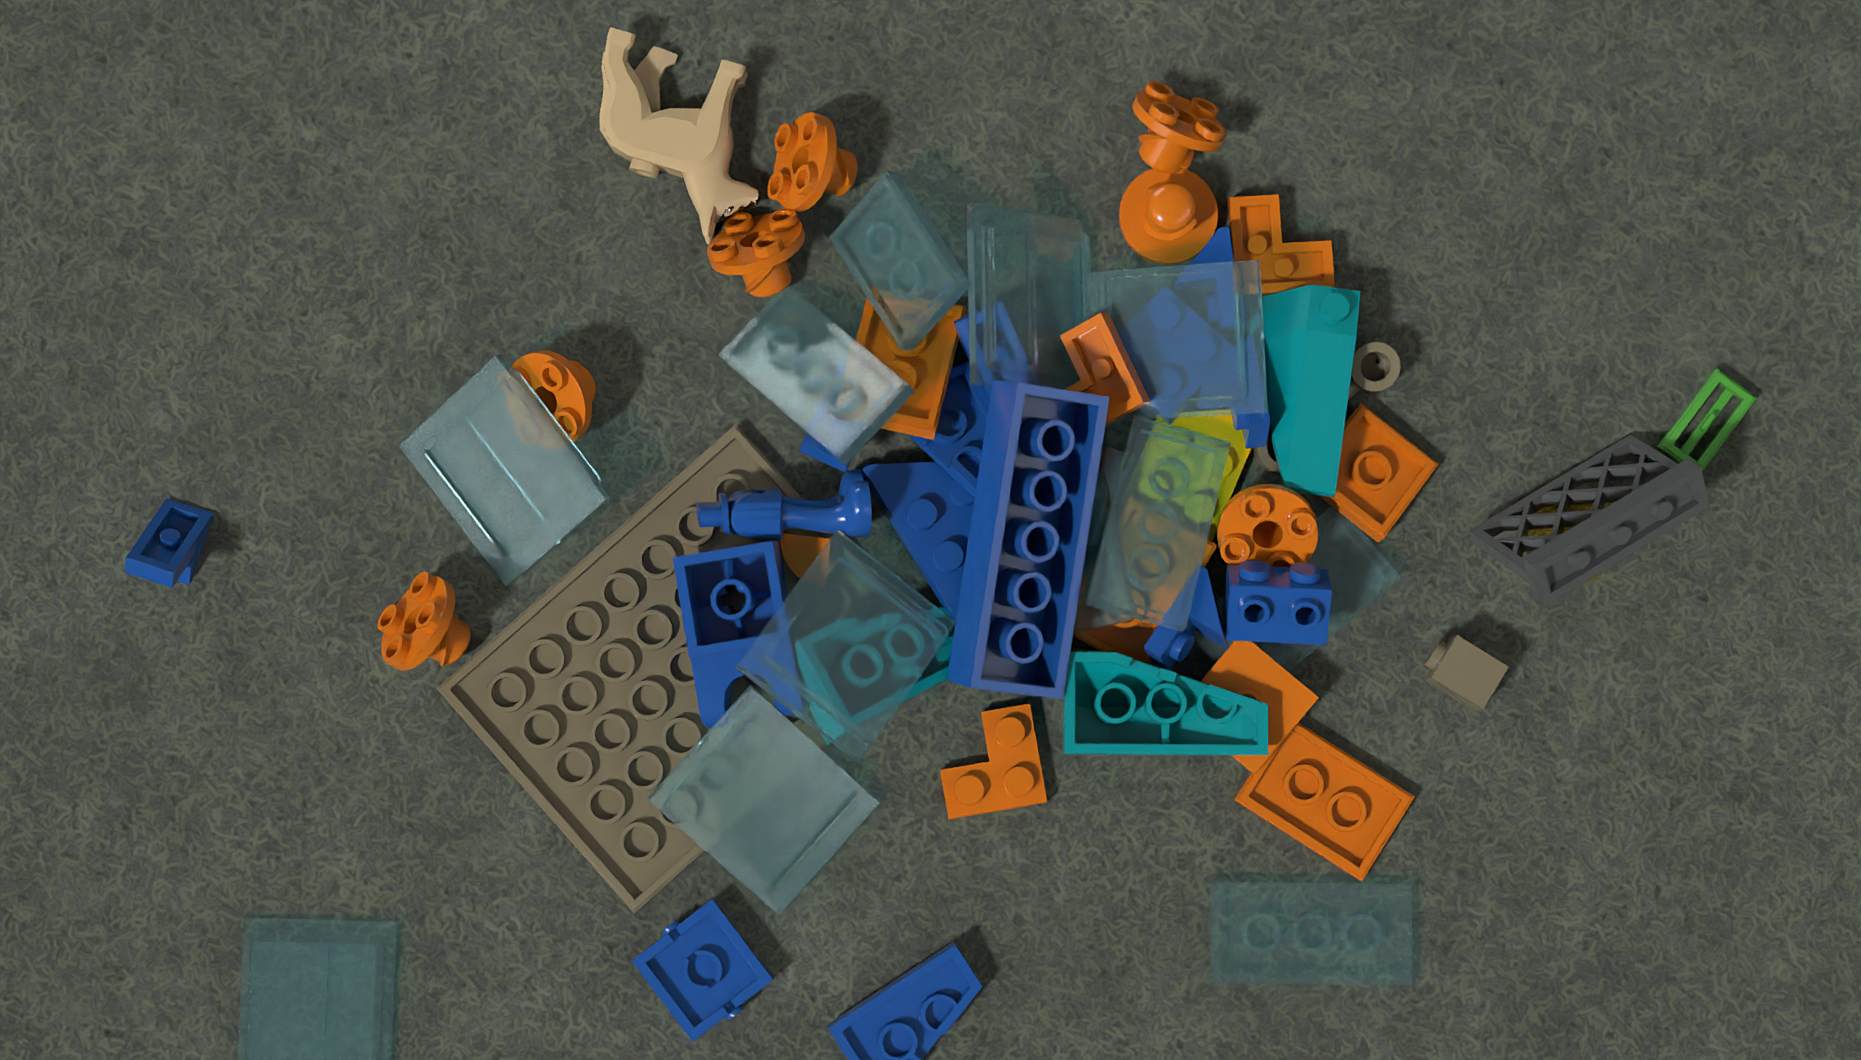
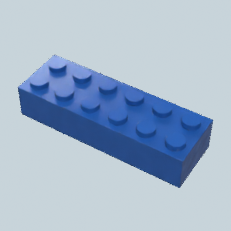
(1027, 539)

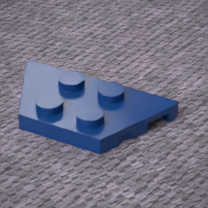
(931, 519)

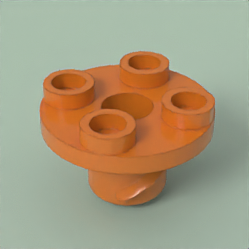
(1175, 127)
(809, 163)
(1168, 216)
(758, 250)
(563, 388)
(1267, 526)
(423, 625)

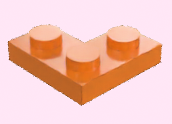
(1258, 236)
(1104, 366)
(1009, 777)

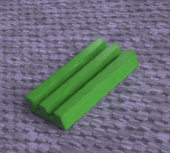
(1730, 388)

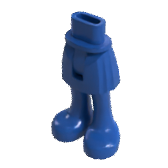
(767, 512)

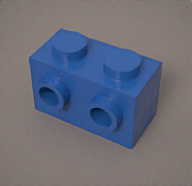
(1277, 603)

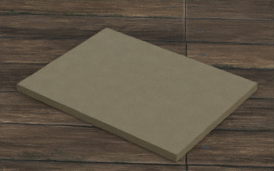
(597, 684)

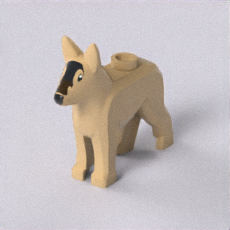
(674, 140)

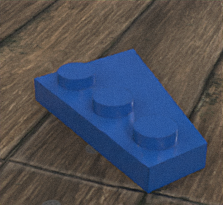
(960, 429)
(909, 1012)

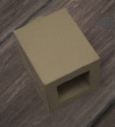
(1464, 671)

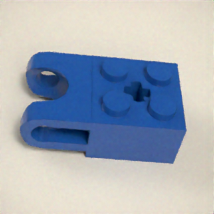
(714, 632)

